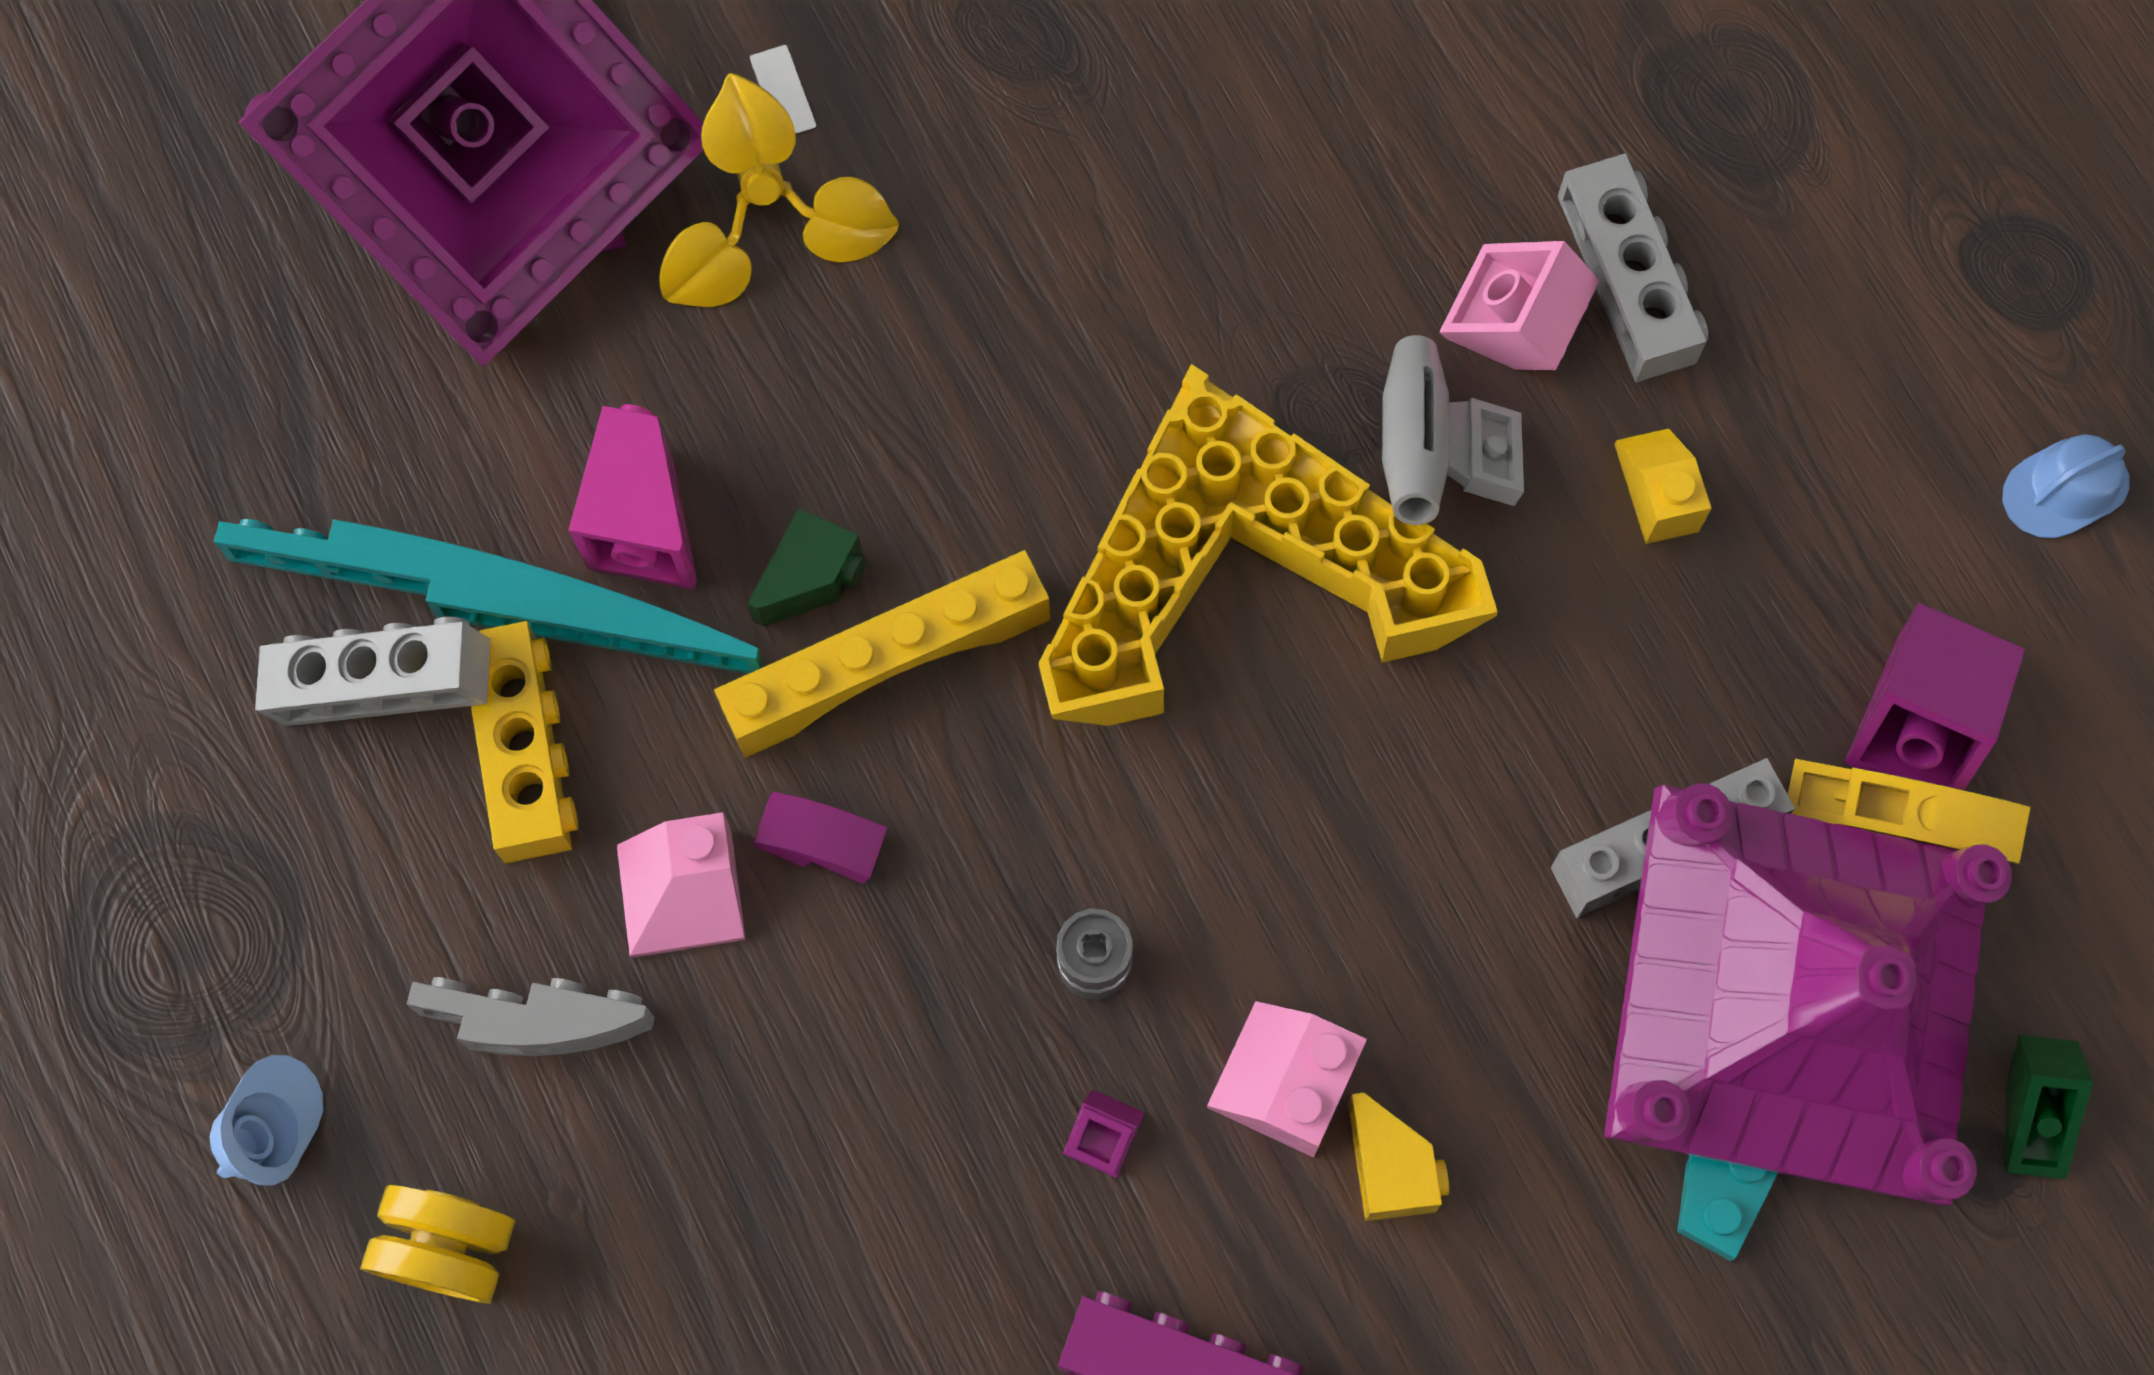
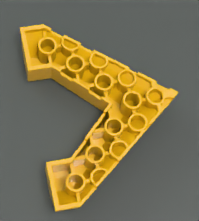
(1234, 474)

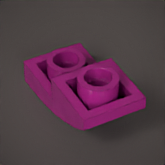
(819, 834)

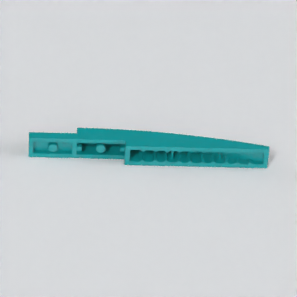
(486, 590)

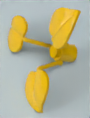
(750, 136)

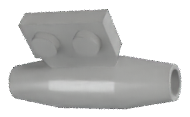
(1435, 438)

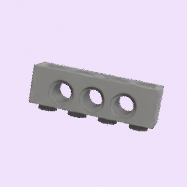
(1647, 343)
(297, 692)
(1613, 860)

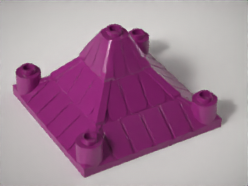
(478, 148)
(1802, 996)

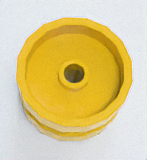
(441, 1234)

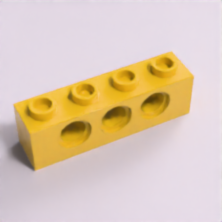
(545, 825)

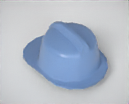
(2066, 486)

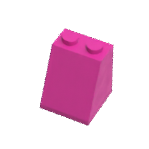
(631, 503)

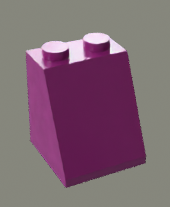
(1937, 701)

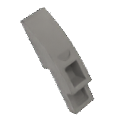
(551, 1023)

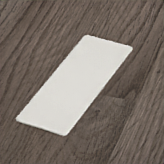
(779, 77)

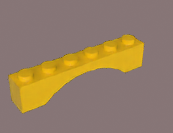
(957, 617)

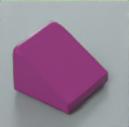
(1103, 1133)

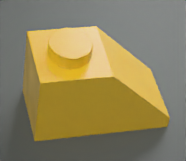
(1663, 485)
(1393, 1164)

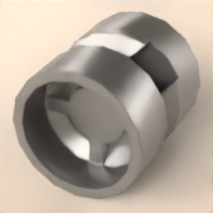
(1094, 954)

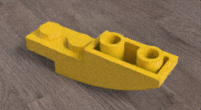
(1907, 808)

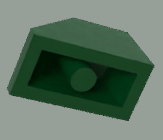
(807, 569)
(2044, 1105)

